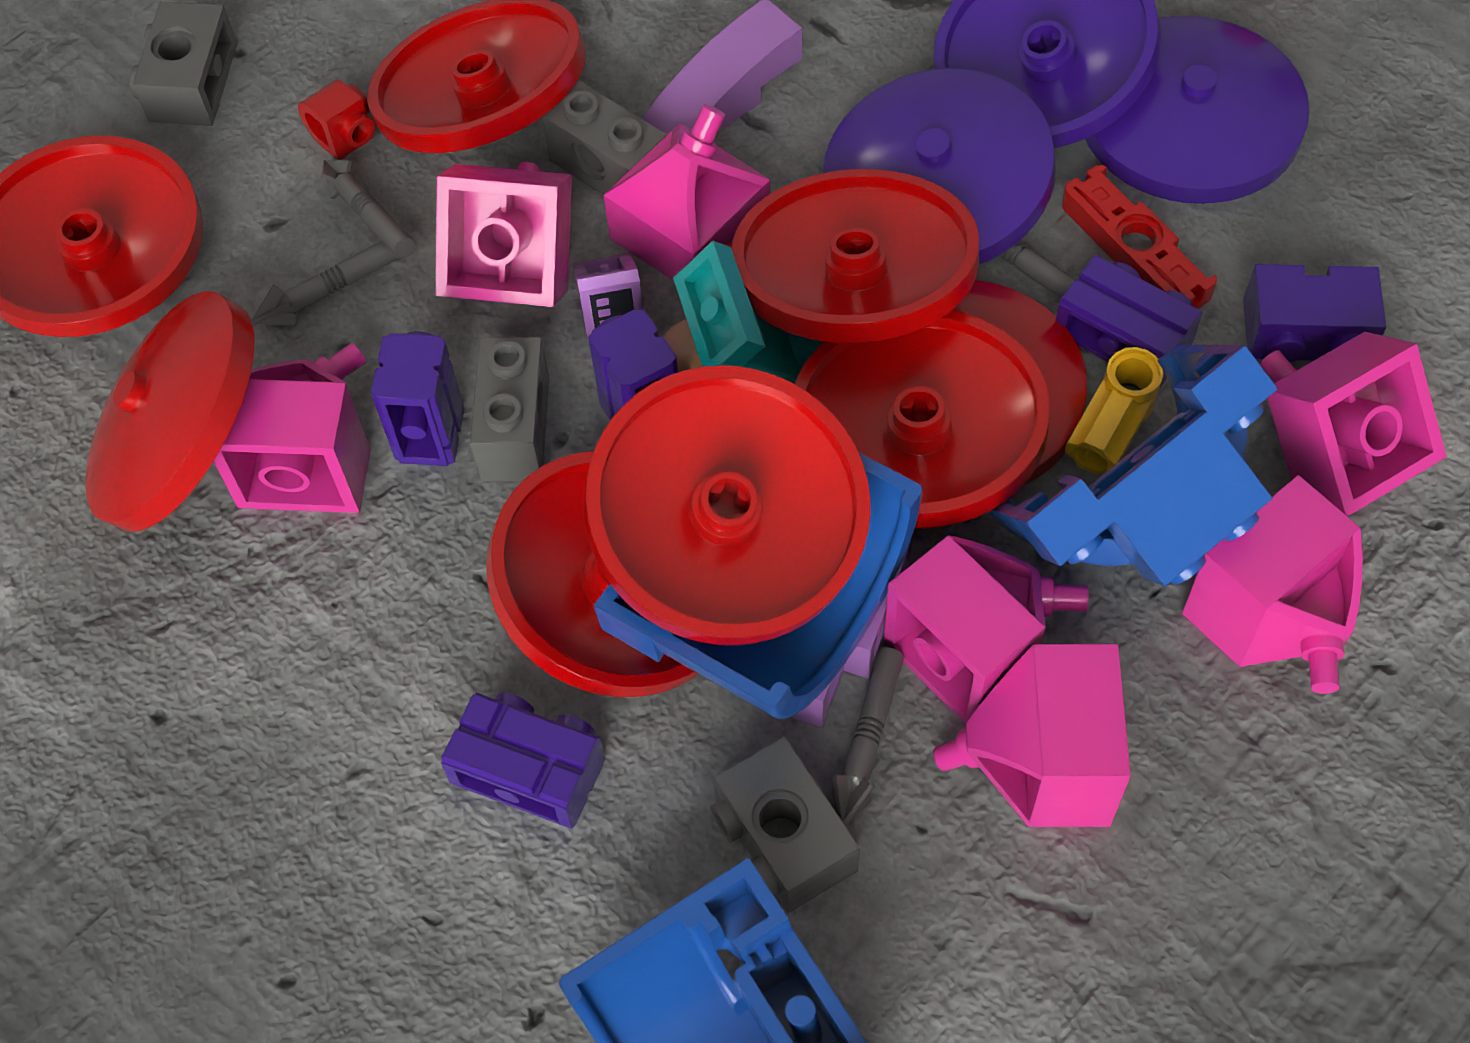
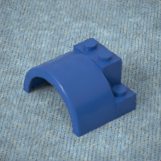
(1173, 490)
(794, 668)
(674, 988)

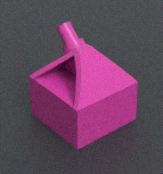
(682, 197)
(503, 234)
(1355, 419)
(298, 438)
(1284, 586)
(969, 617)
(1052, 736)

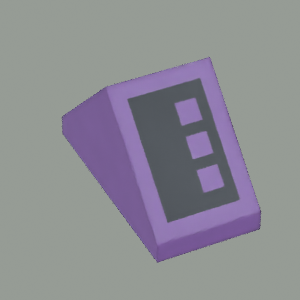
(607, 288)

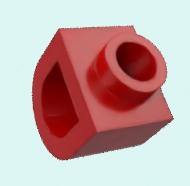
(338, 118)

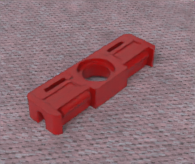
(1110, 216)

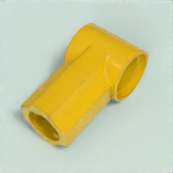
(1115, 411)

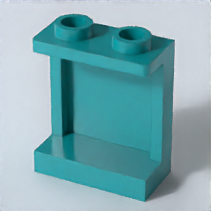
(724, 321)

